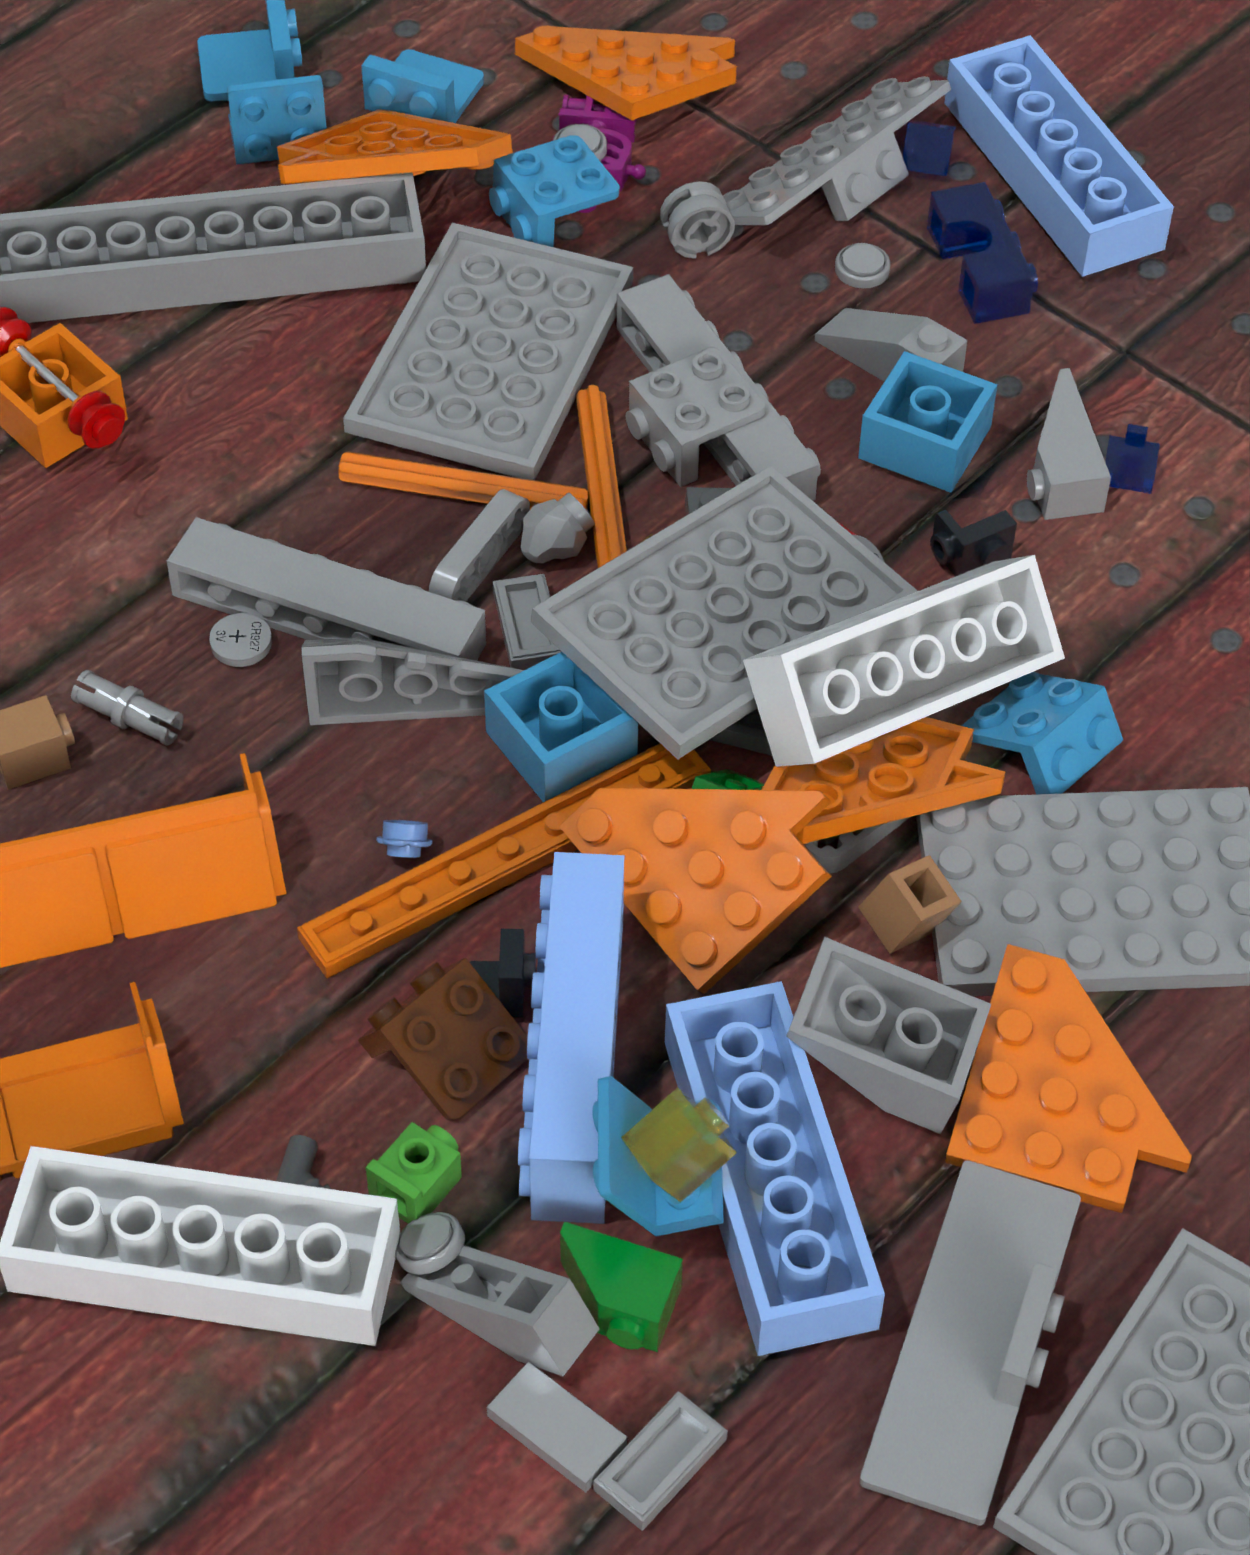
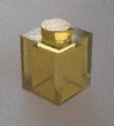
(680, 1143)

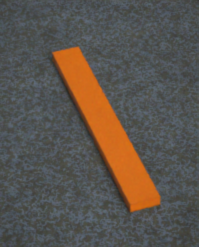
(476, 866)

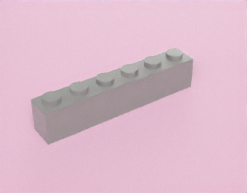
(666, 327)
(316, 595)

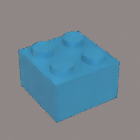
(927, 421)
(558, 726)

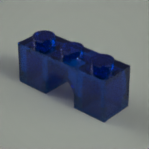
(993, 271)

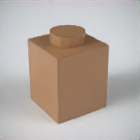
(33, 742)
(909, 904)

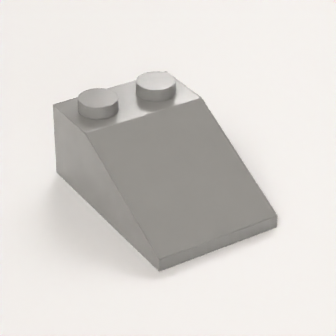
(889, 1032)

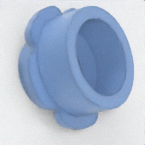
(404, 837)

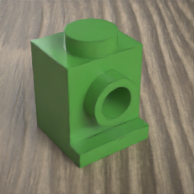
(416, 1185)

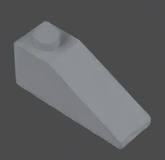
(879, 339)
(1069, 464)
(511, 1306)

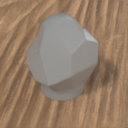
(555, 529)

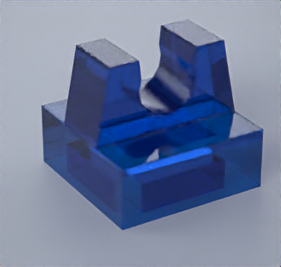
(928, 147)
(1132, 460)

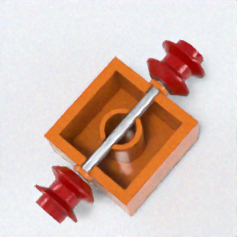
(56, 391)

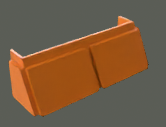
(139, 874)
(89, 1093)

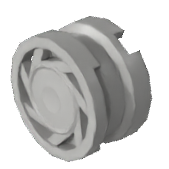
(697, 220)

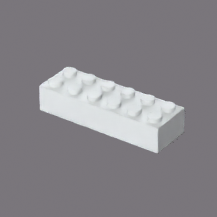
(903, 661)
(201, 1245)

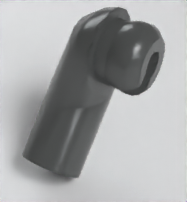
(299, 1162)

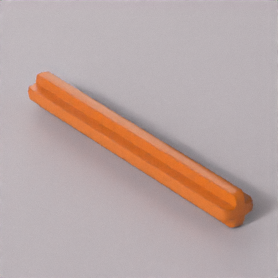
(600, 474)
(447, 481)

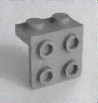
(687, 406)

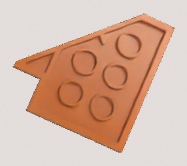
(631, 69)
(891, 778)
(705, 865)
(1057, 1090)

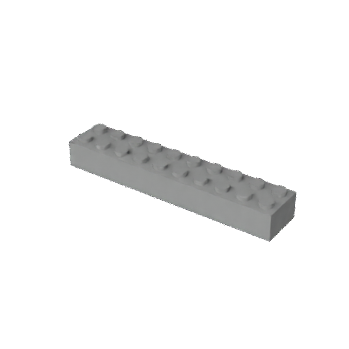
(211, 247)

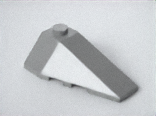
(389, 682)

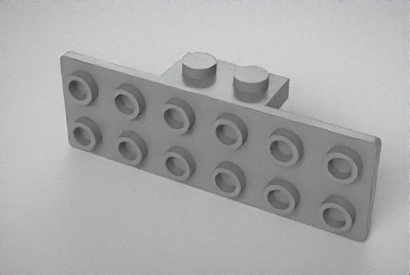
(850, 157)
(972, 1343)

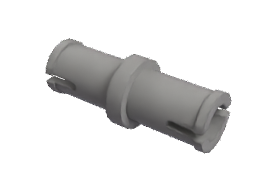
(127, 707)

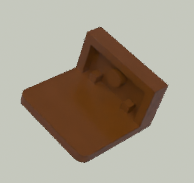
(449, 1037)

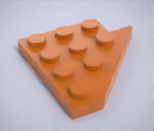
(389, 144)

